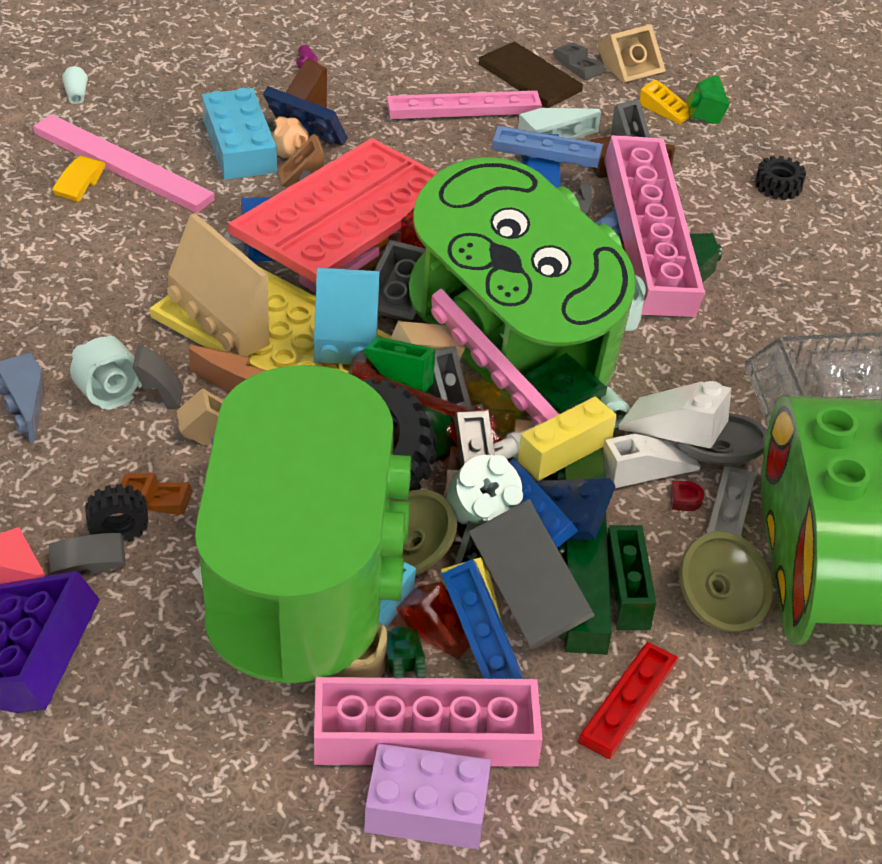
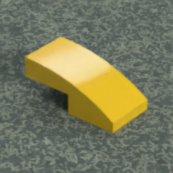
(78, 177)

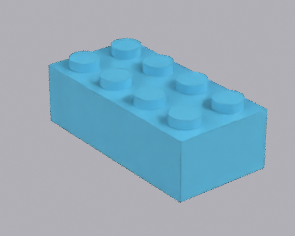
(239, 133)

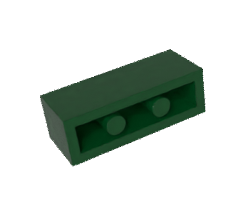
(630, 578)

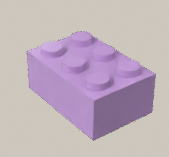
(427, 796)

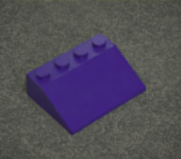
(39, 635)

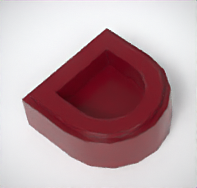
(686, 496)

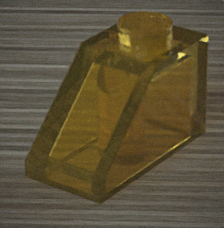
(497, 401)

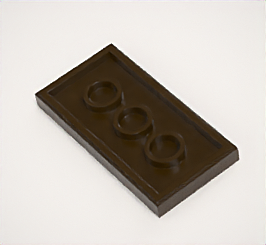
(530, 73)

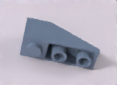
(23, 392)

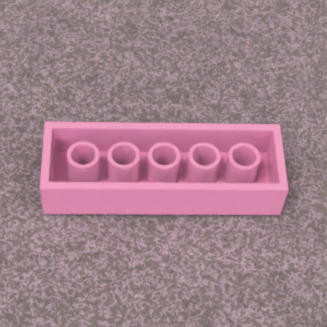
(441, 715)

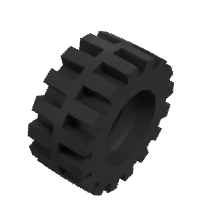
(116, 501)

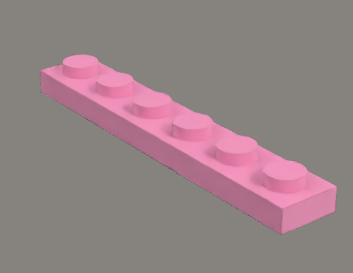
(462, 104)
(488, 355)

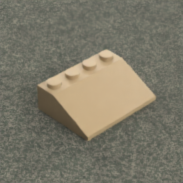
(220, 289)

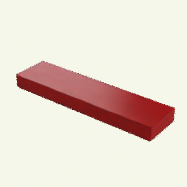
(627, 700)

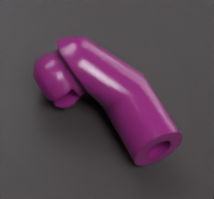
(305, 52)

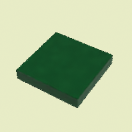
(565, 383)

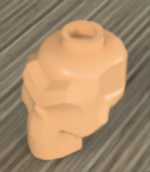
(288, 136)

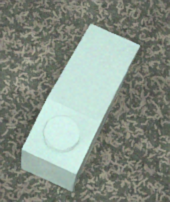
(563, 121)

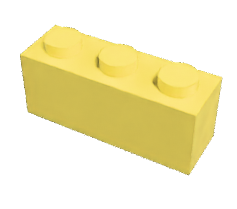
(566, 438)

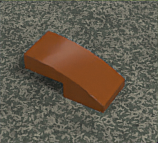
(160, 496)

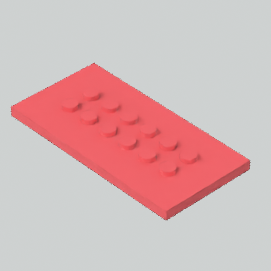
(335, 210)

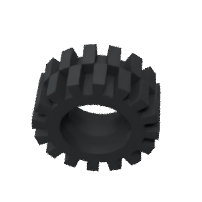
(780, 177)

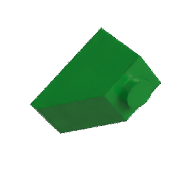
(708, 100)
(403, 362)

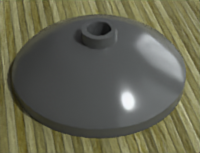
(737, 443)

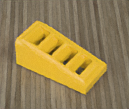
(664, 102)

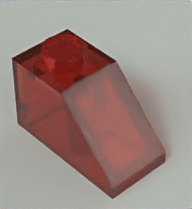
(435, 618)

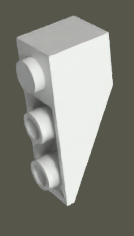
(644, 458)

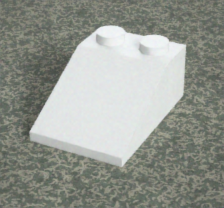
(683, 414)

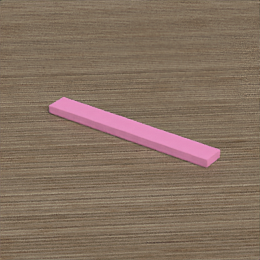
(125, 163)

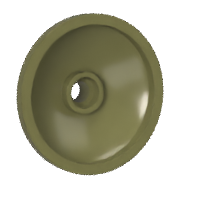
(430, 529)
(738, 575)

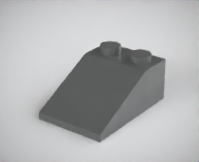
(394, 280)

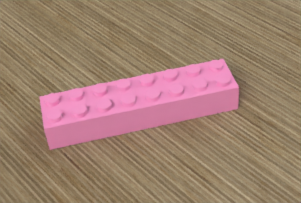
(654, 225)

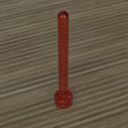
(364, 371)

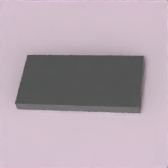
(531, 574)

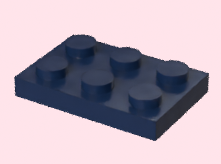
(313, 117)
(582, 502)

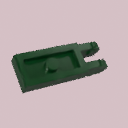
(405, 652)

